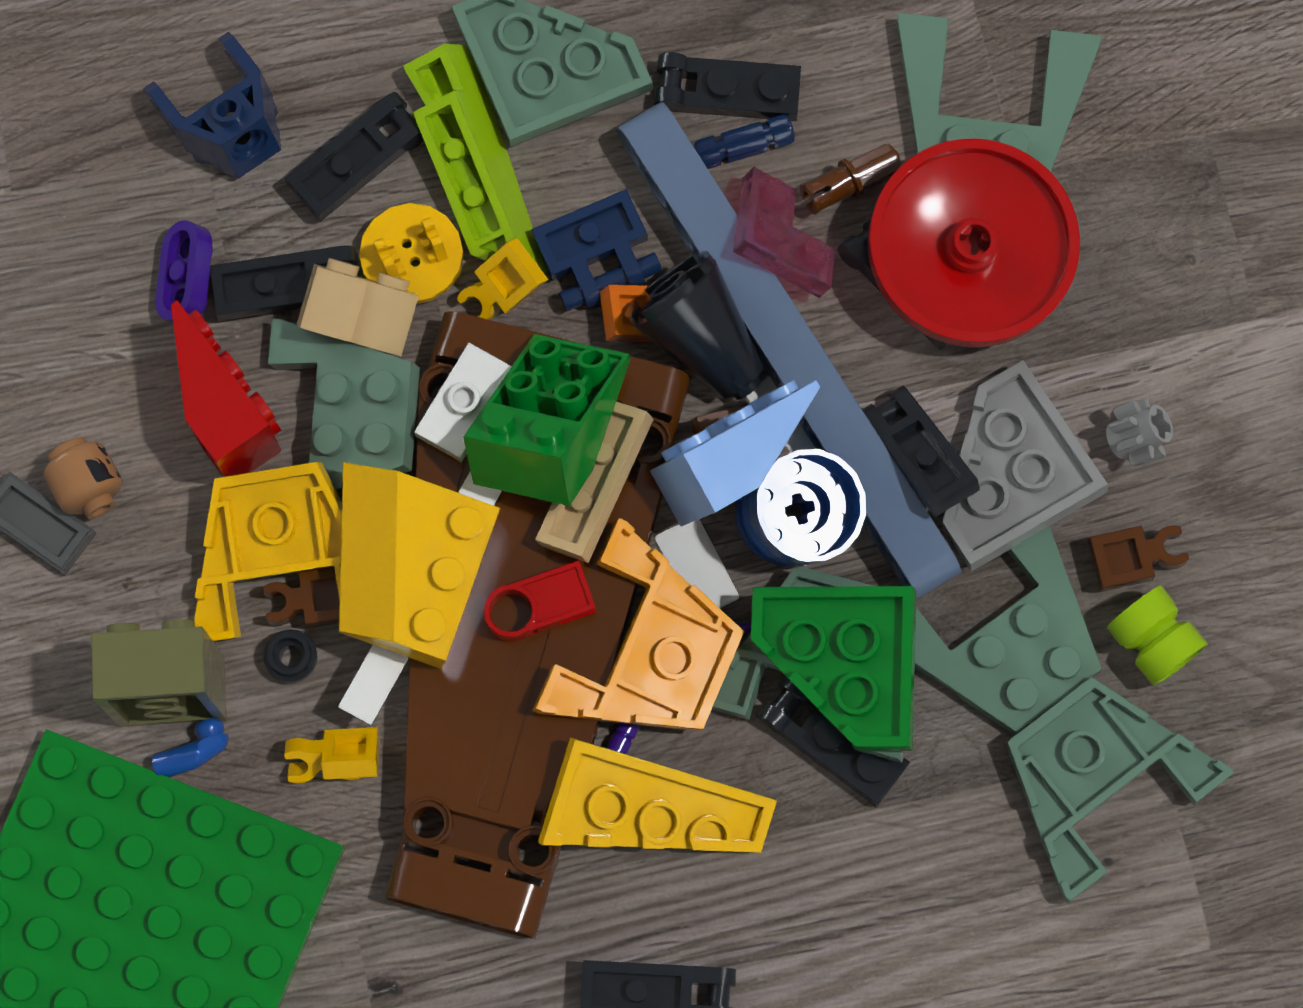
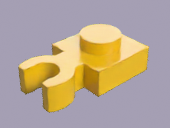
(505, 280)

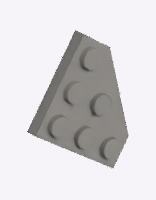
(1025, 468)

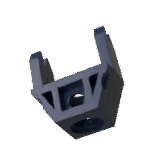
(212, 135)

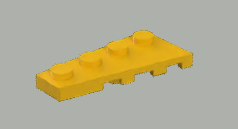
(632, 802)

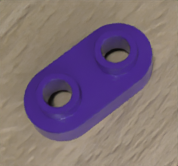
(184, 269)

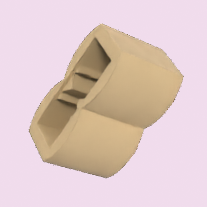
(358, 308)

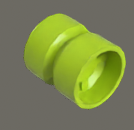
(1158, 637)

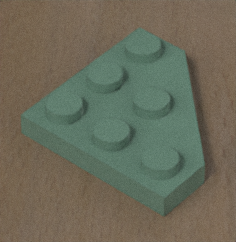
(547, 64)

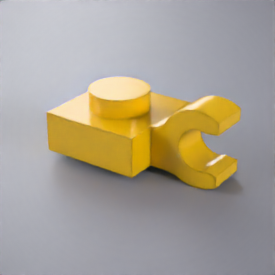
(340, 755)

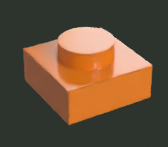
(615, 302)

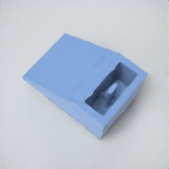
(730, 454)

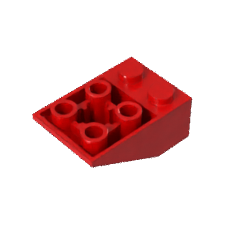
(227, 423)

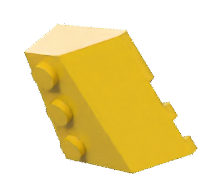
(407, 560)

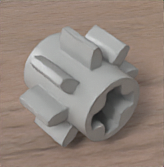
(1139, 432)

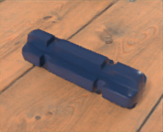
(745, 141)

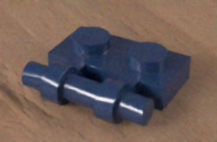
(590, 236)

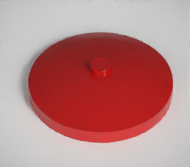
(973, 242)

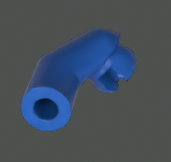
(194, 754)

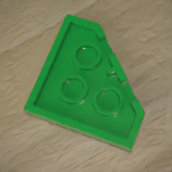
(846, 655)

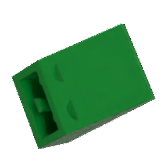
(546, 420)

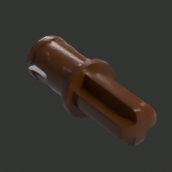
(851, 177)

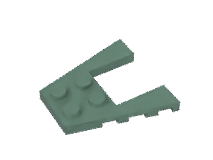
(1066, 73)

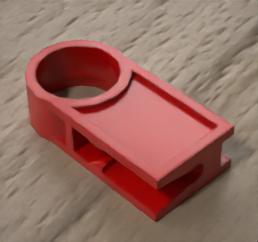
(555, 600)

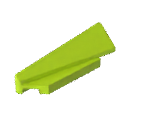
(470, 152)

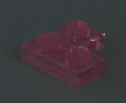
(769, 239)

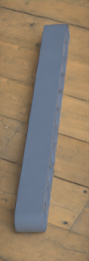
(789, 349)

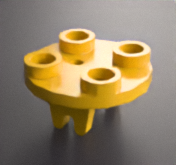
(433, 242)

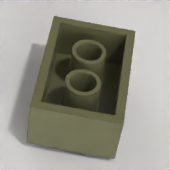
(158, 674)

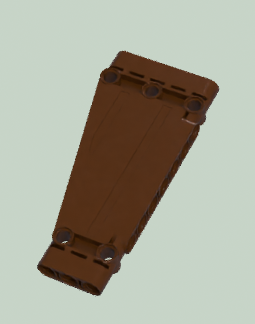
(471, 725)

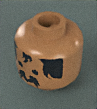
(82, 478)

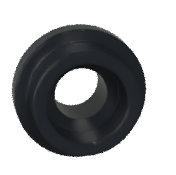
(290, 640)

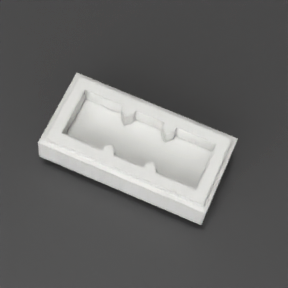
(461, 400)

